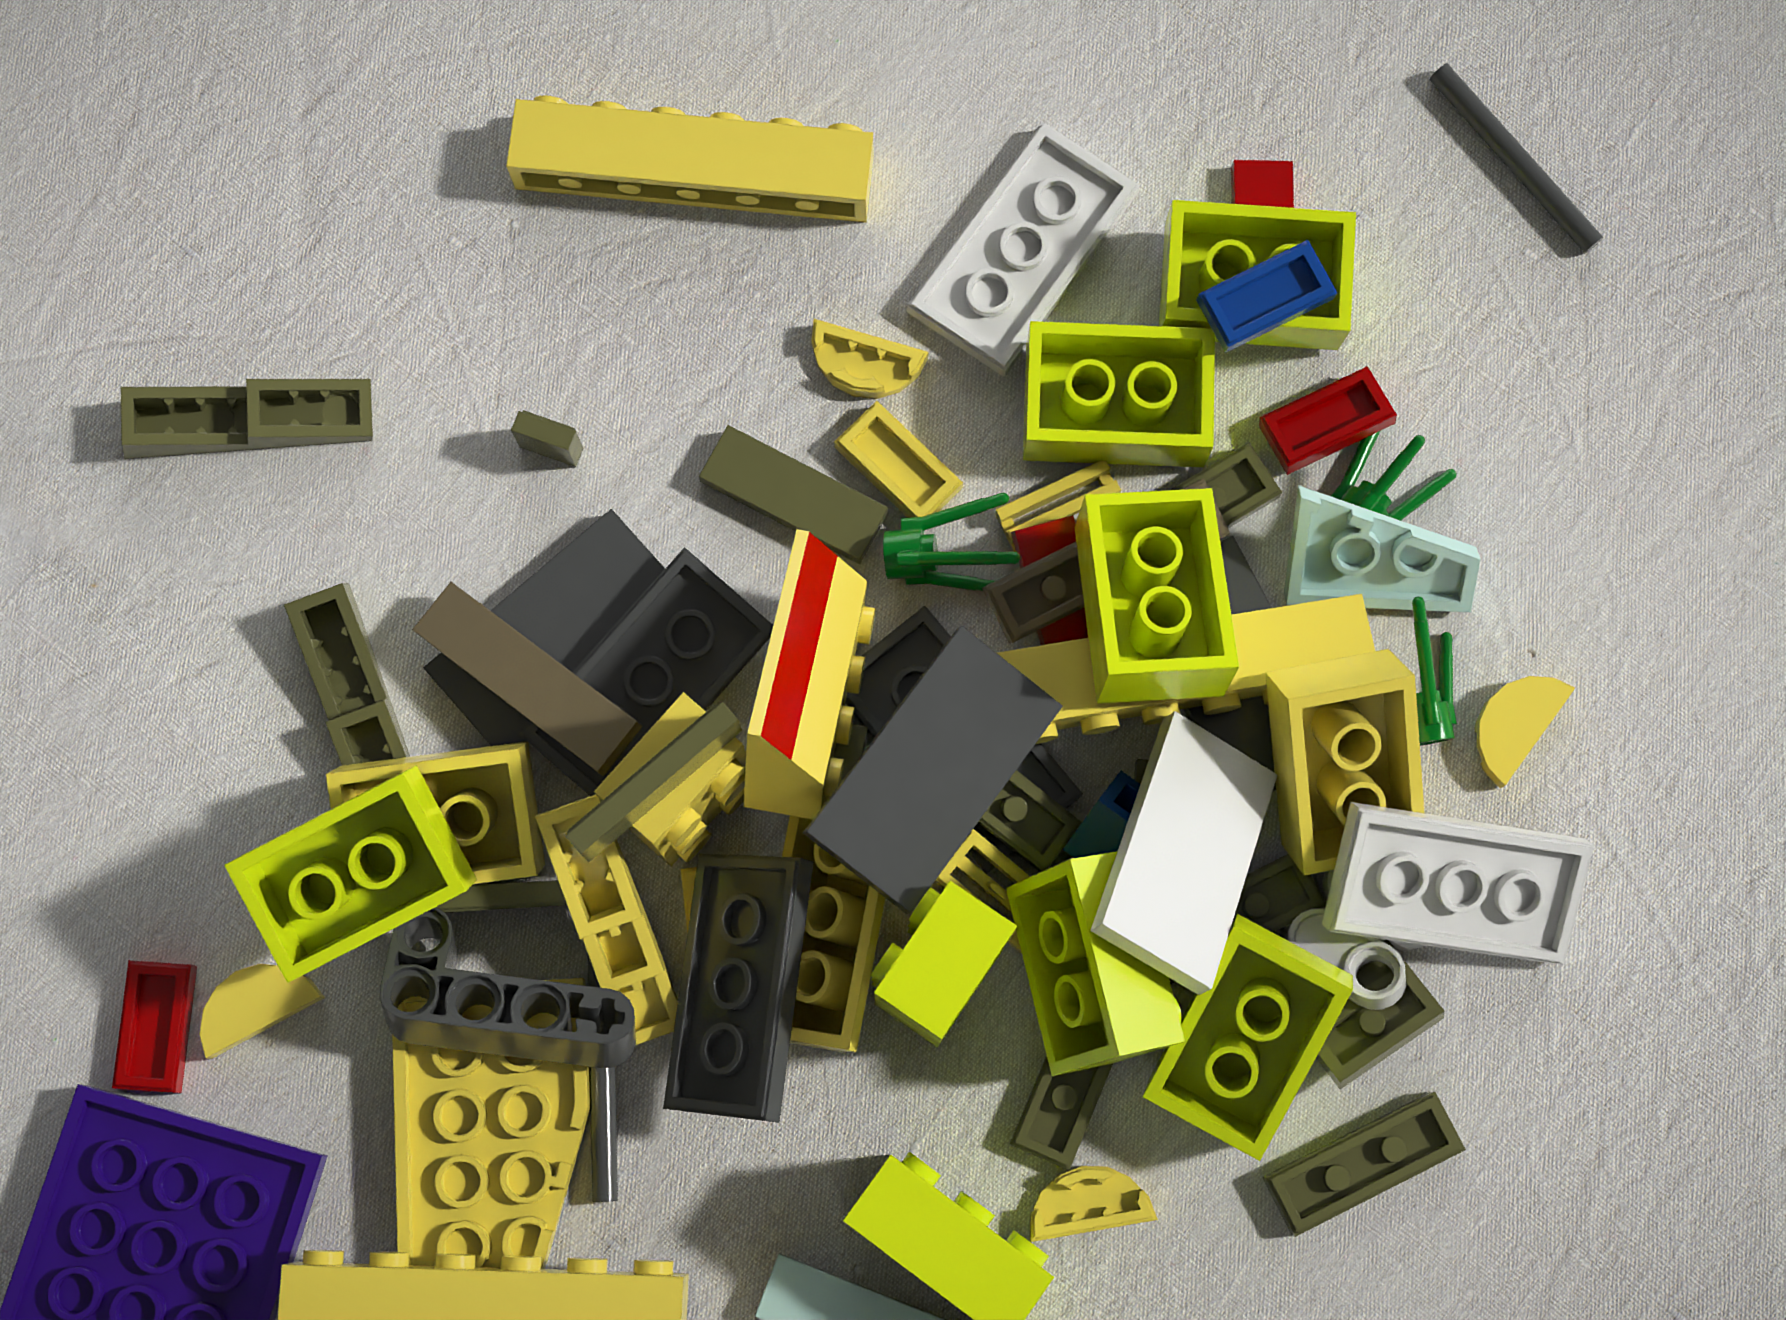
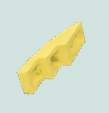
(611, 921)

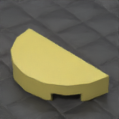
(864, 363)
(1515, 721)
(250, 1004)
(1087, 1202)

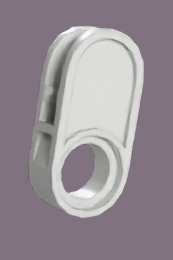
(1350, 954)

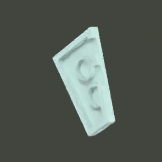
(1355, 551)

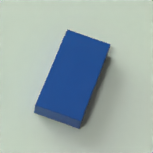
(1266, 296)

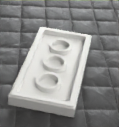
(1022, 248)
(1185, 854)
(1457, 884)

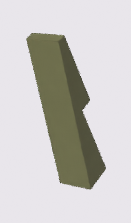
(244, 417)
(346, 676)

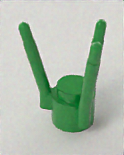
(1374, 495)
(916, 556)
(1434, 706)

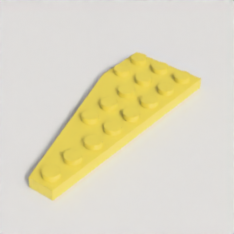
(483, 1146)

